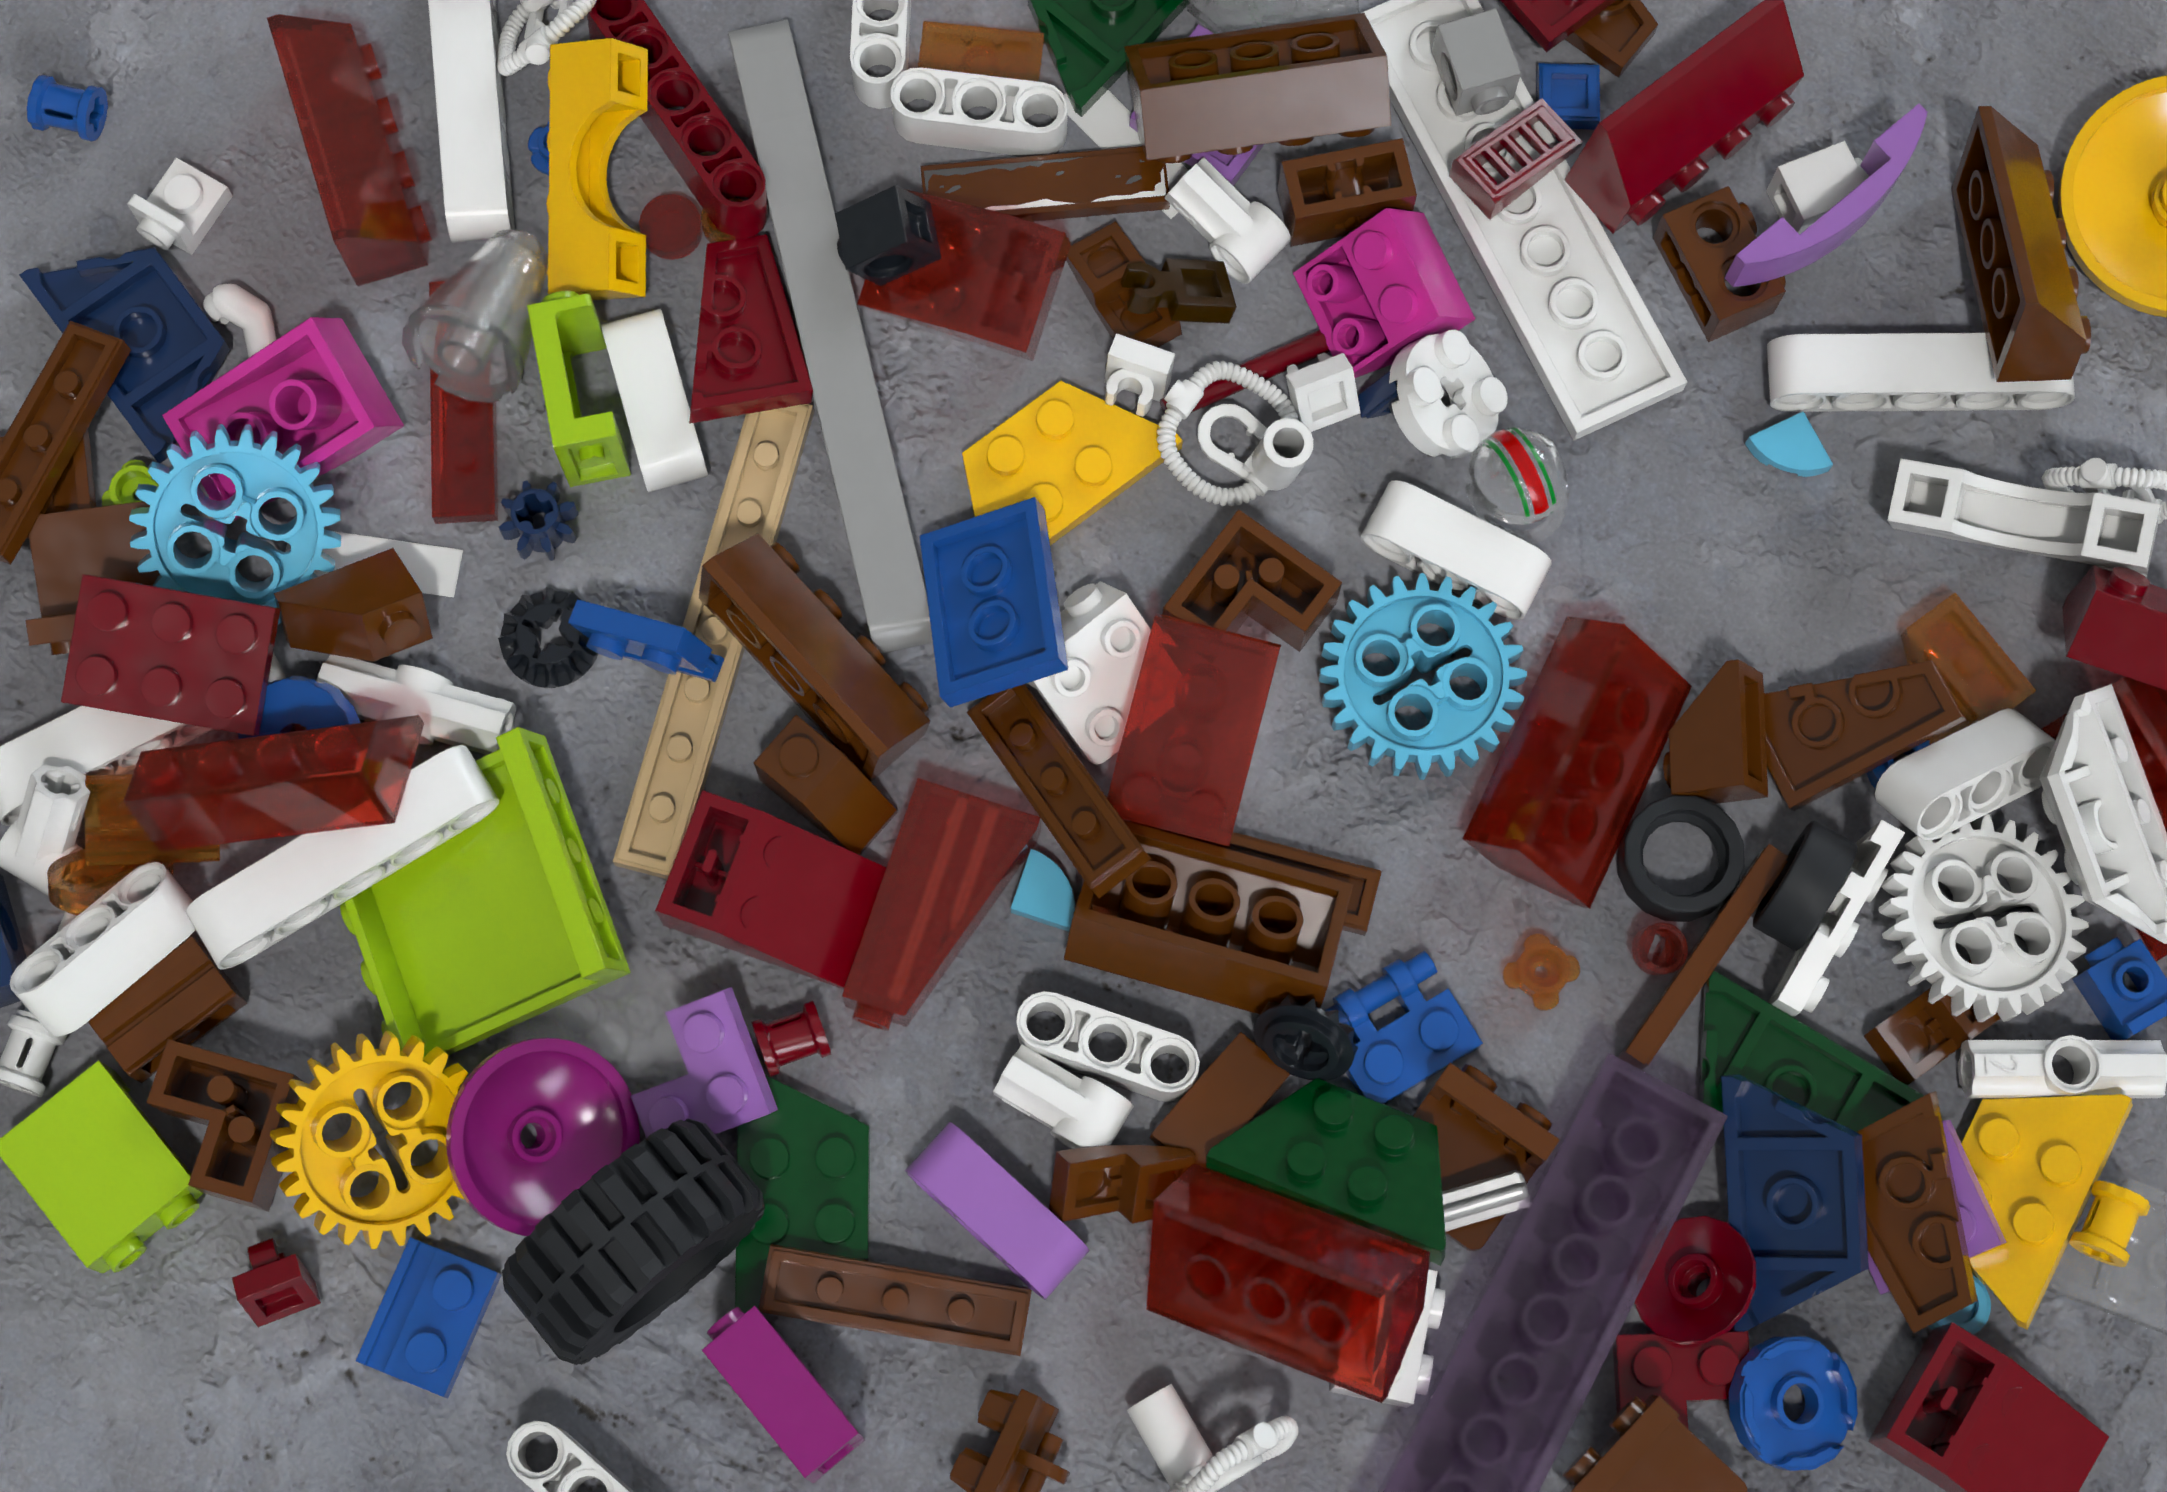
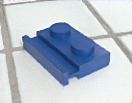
(645, 640)
(428, 1317)

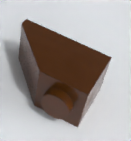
(356, 610)
(1721, 740)
(824, 786)

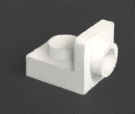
(180, 208)

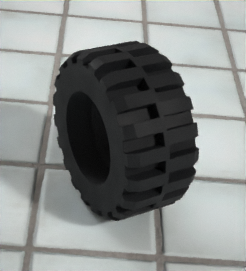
(632, 1240)

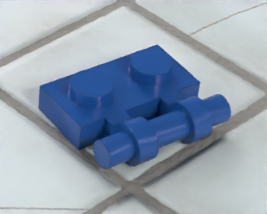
(1410, 1046)

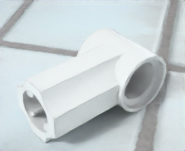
(1238, 231)
(45, 824)
(1073, 1108)

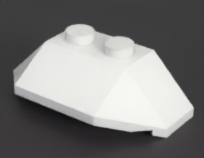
(2107, 814)

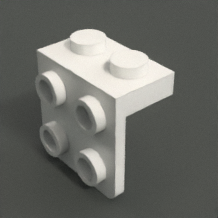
(1104, 658)

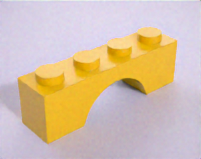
(592, 99)

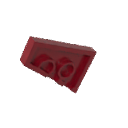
(746, 336)

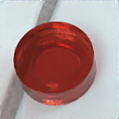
(671, 226)

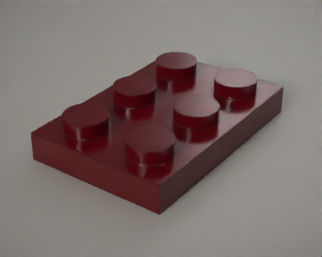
(170, 655)

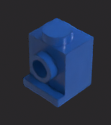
(2117, 1008)

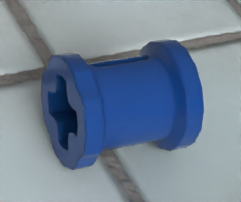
(67, 108)

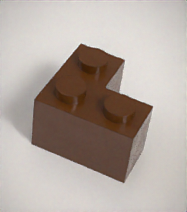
(1257, 577)
(240, 1111)

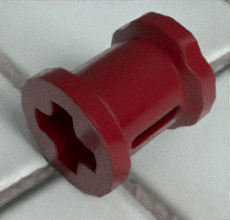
(791, 1038)

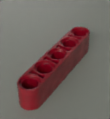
(690, 130)

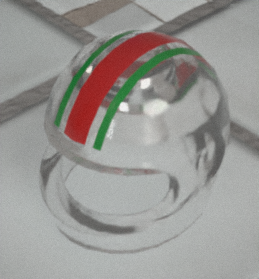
(1518, 481)

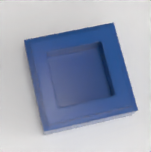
(1571, 92)

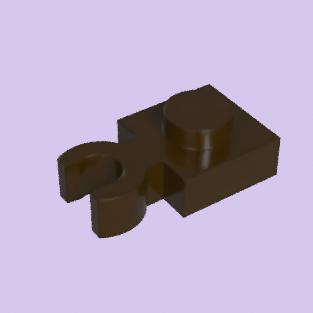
(1186, 287)

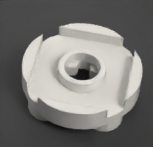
(1472, 390)

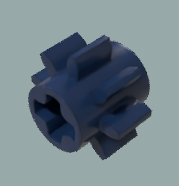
(527, 505)

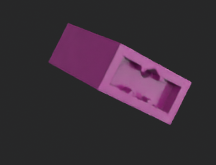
(781, 1392)

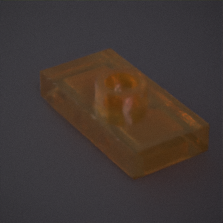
(981, 50)

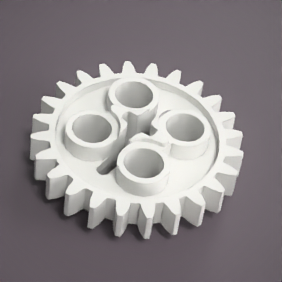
(2000, 973)

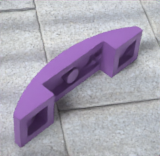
(1784, 251)

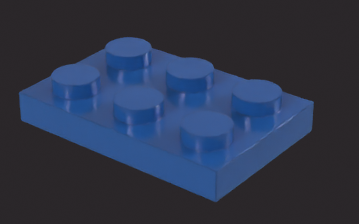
(993, 602)

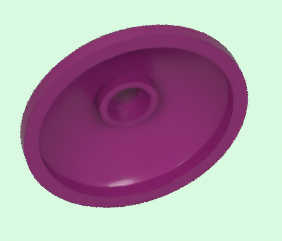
(579, 1118)

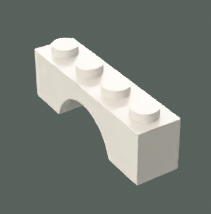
(2024, 518)

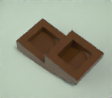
(1099, 267)
(1923, 1036)
(1221, 1099)
(1114, 1179)

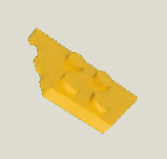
(1065, 453)
(2037, 1174)

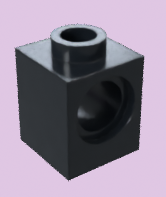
(887, 236)

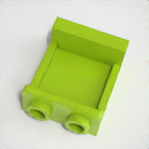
(586, 446)
(100, 1170)

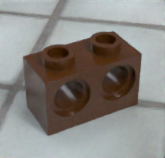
(1702, 266)

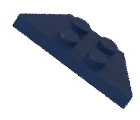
(150, 309)
(1792, 1196)

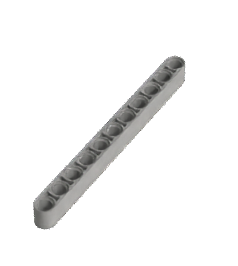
(832, 338)

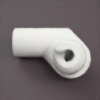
(246, 311)

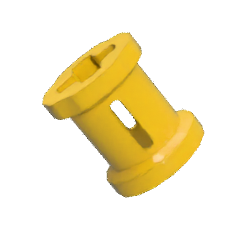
(2110, 1223)

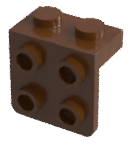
(77, 544)
(1482, 1138)
(1650, 1455)

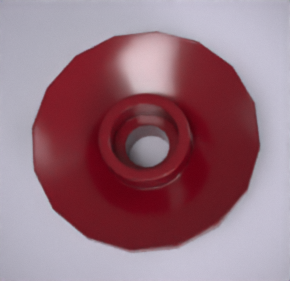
(1691, 1253)

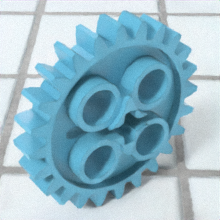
(258, 476)
(1452, 722)

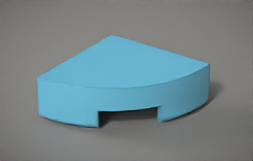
(1791, 447)
(1044, 893)

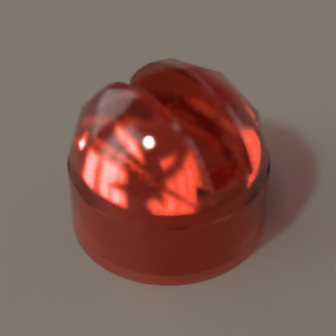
(1669, 953)

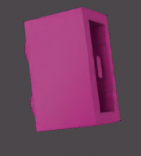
(1383, 290)

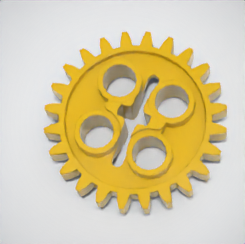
(327, 1168)

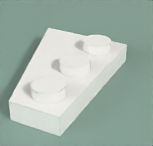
(1803, 979)

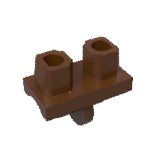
(1023, 1451)

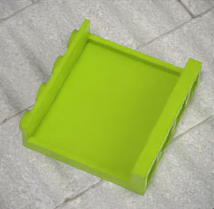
(492, 917)

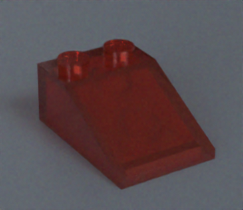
(1192, 729)

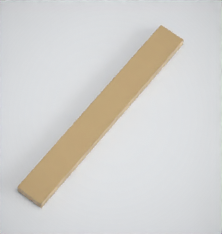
(693, 707)

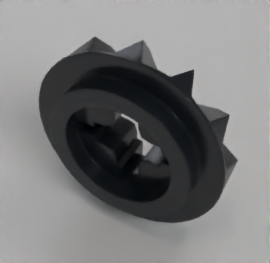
(520, 646)
(1280, 1037)

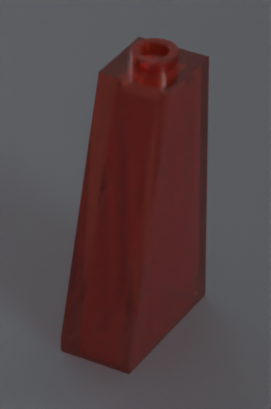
(936, 890)

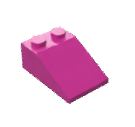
(306, 388)

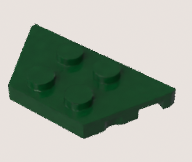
(1090, 38)
(1789, 1058)
(1345, 1161)
(812, 1183)

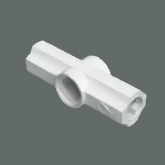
(448, 711)
(2098, 1066)

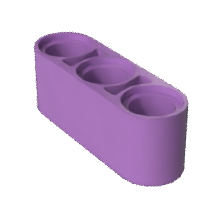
(997, 1210)

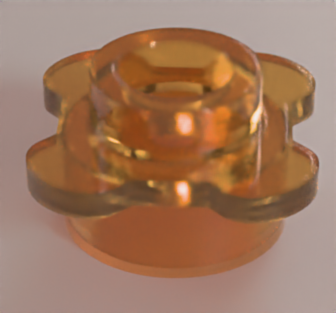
(1559, 971)

